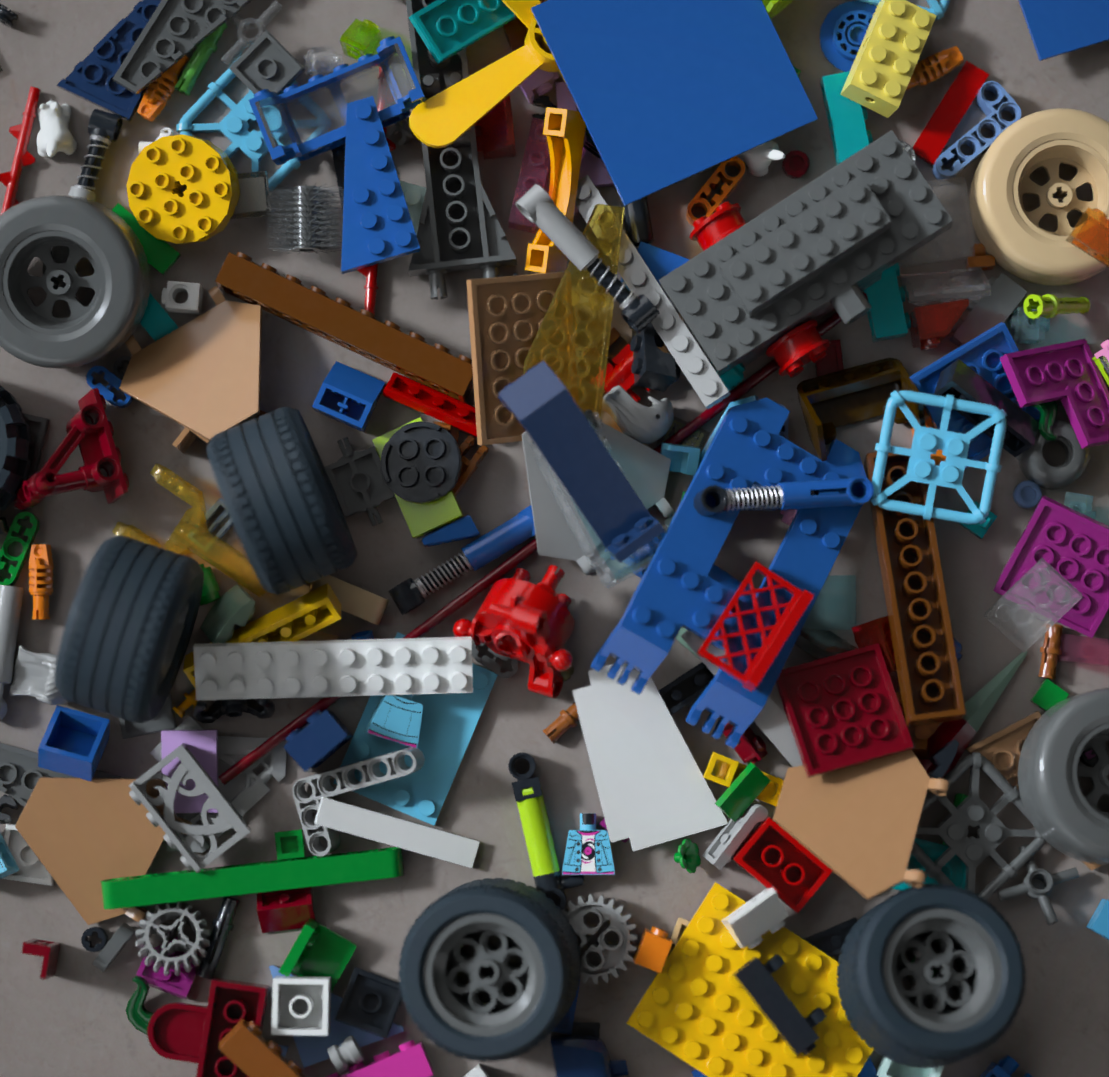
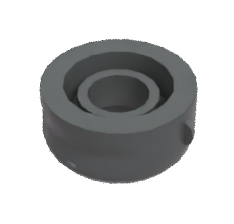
(1051, 477)

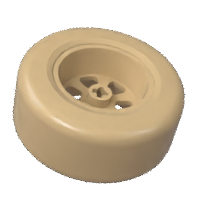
(1004, 176)

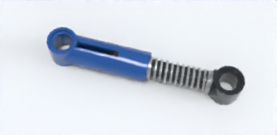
(786, 495)
(474, 556)

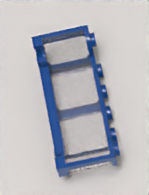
(313, 116)

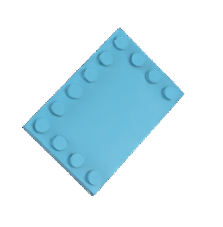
(443, 739)

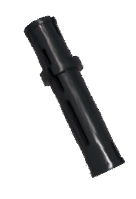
(229, 906)

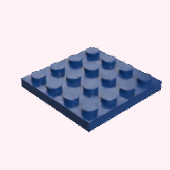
(983, 357)

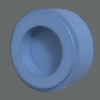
(1027, 494)

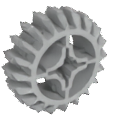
(163, 932)

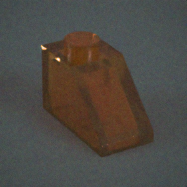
(1092, 235)

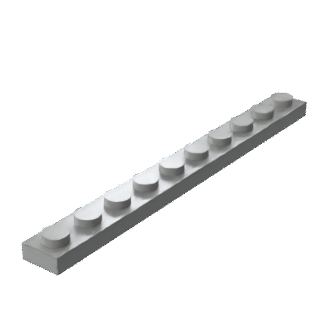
(668, 322)

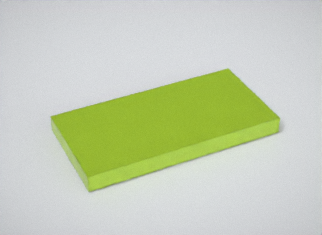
(428, 516)

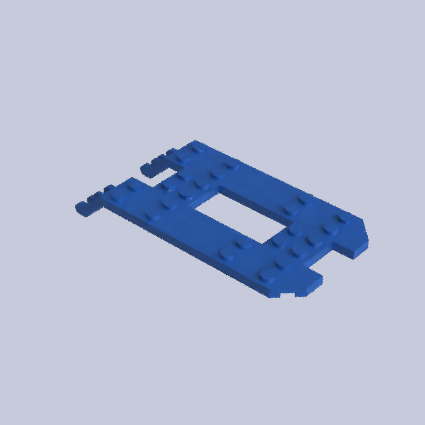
(676, 583)

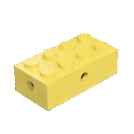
(888, 56)

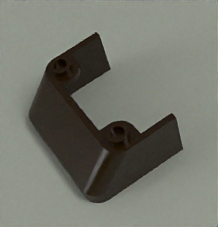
(853, 397)

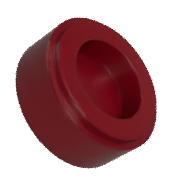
(795, 164)

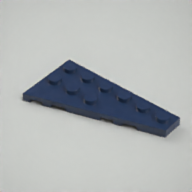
(94, 75)

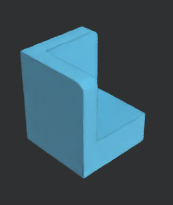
(683, 457)

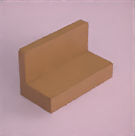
(186, 438)

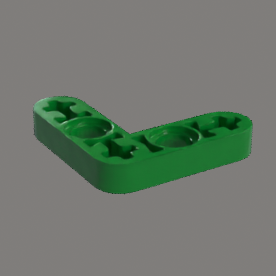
(4, 552)

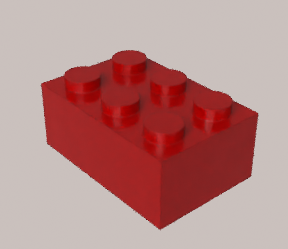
(782, 864)

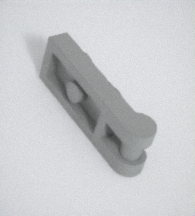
(733, 834)

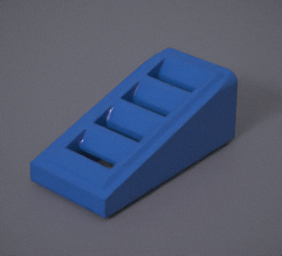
(458, 530)

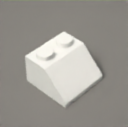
(755, 918)

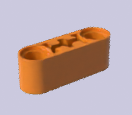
(727, 188)

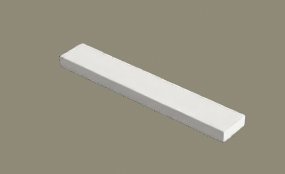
(396, 832)

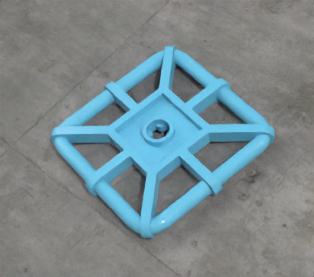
(235, 127)
(927, 442)

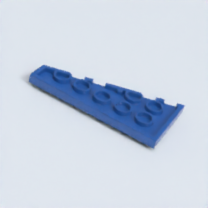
(374, 206)

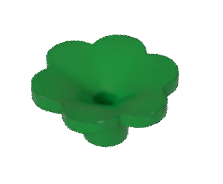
(688, 856)

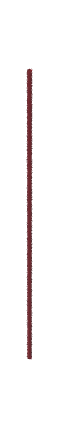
(509, 564)

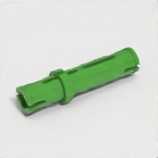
(198, 61)

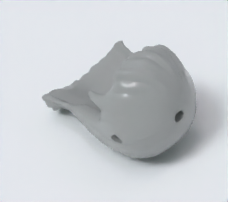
(636, 420)
(36, 677)

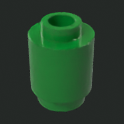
(210, 587)

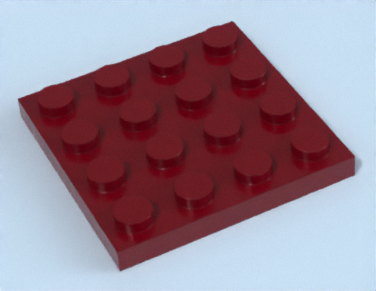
(843, 710)

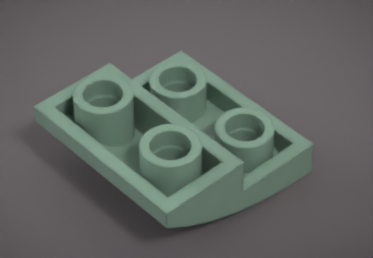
(232, 608)

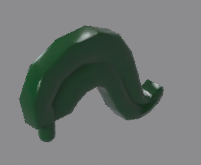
(1047, 419)
(135, 1009)

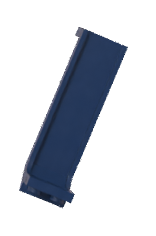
(580, 461)

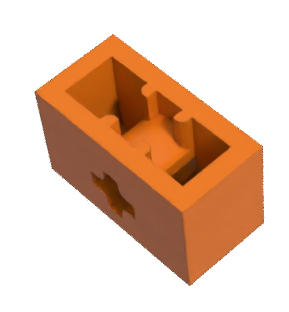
(653, 949)

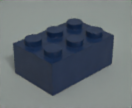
(317, 740)

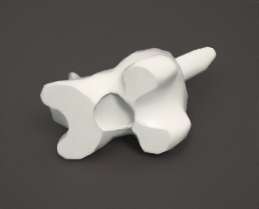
(54, 130)
(760, 157)

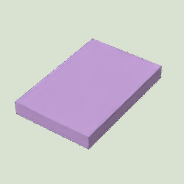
(204, 747)

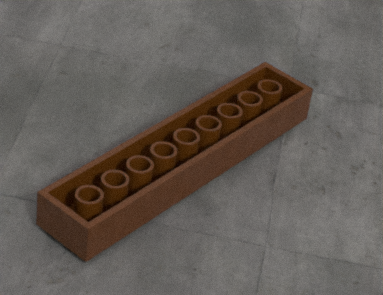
(346, 327)
(916, 603)

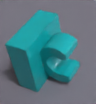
(977, 529)

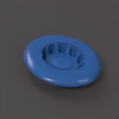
(851, 34)

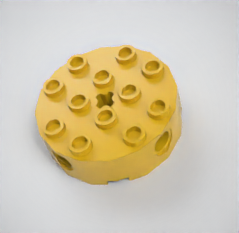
(156, 186)

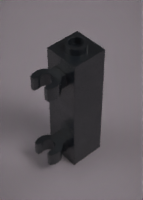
(777, 1007)

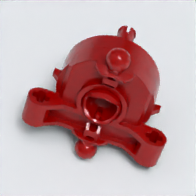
(526, 625)

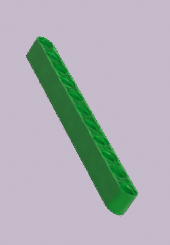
(252, 878)

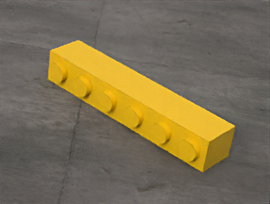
(286, 623)

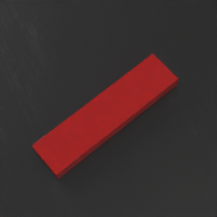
(949, 112)
(431, 403)

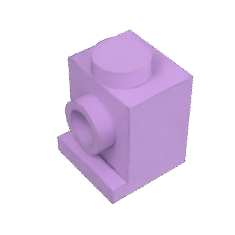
(538, 83)

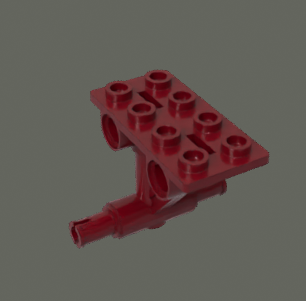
(100, 456)

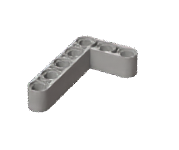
(346, 782)

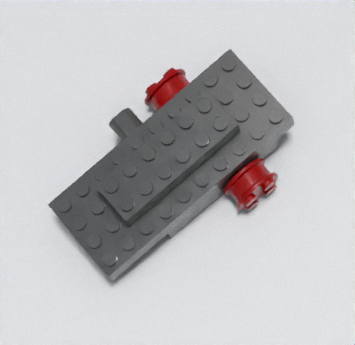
(811, 253)

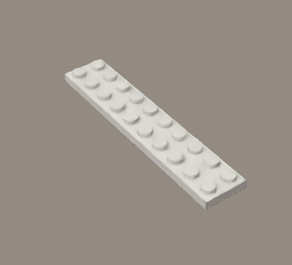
(333, 668)

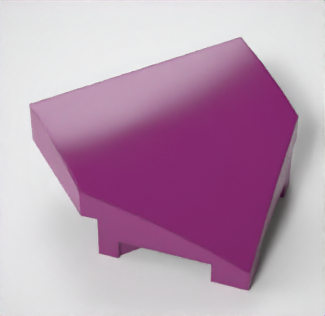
(172, 984)

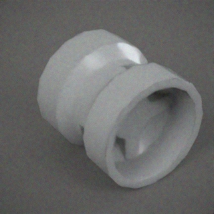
(346, 1053)

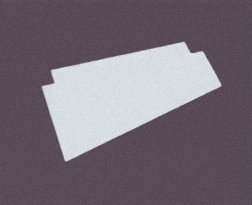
(642, 764)

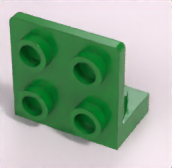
(318, 953)

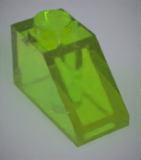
(360, 38)

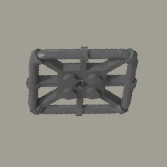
(990, 830)

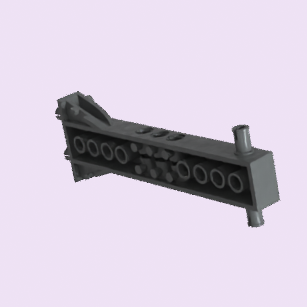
(456, 217)

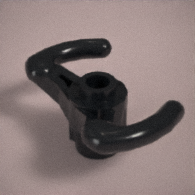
(261, 708)

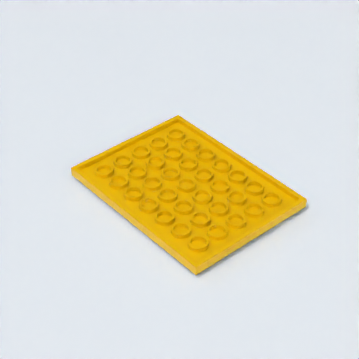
(715, 1026)

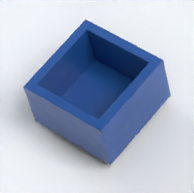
(73, 743)

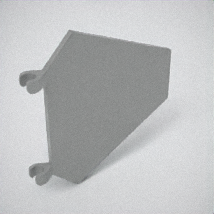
(643, 468)

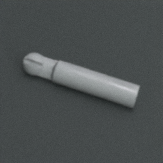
(10, 612)

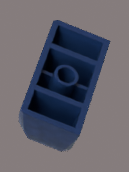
(584, 1057)

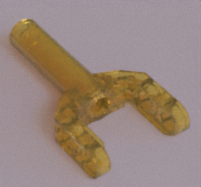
(193, 535)

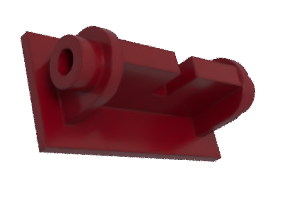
(751, 747)

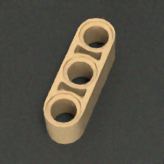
(354, 599)

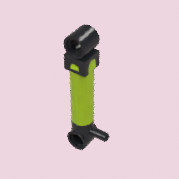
(538, 833)

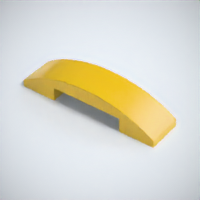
(726, 770)

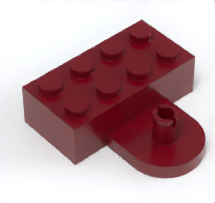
(194, 1031)

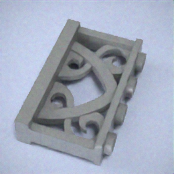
(227, 817)

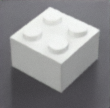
(301, 1005)

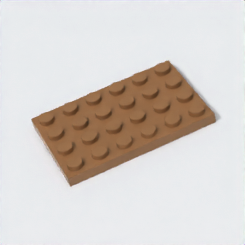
(502, 328)

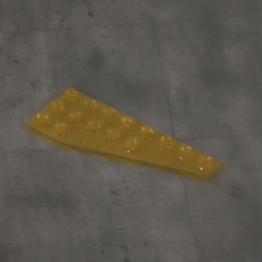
(579, 319)

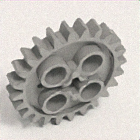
(612, 955)

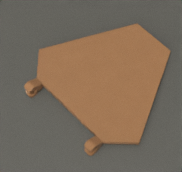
(204, 370)
(860, 818)
(91, 835)

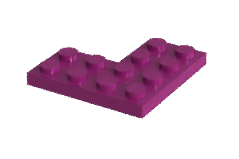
(1067, 375)

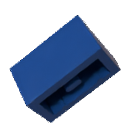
(348, 396)

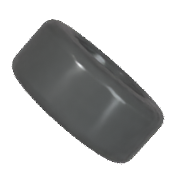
(119, 281)
(1050, 773)

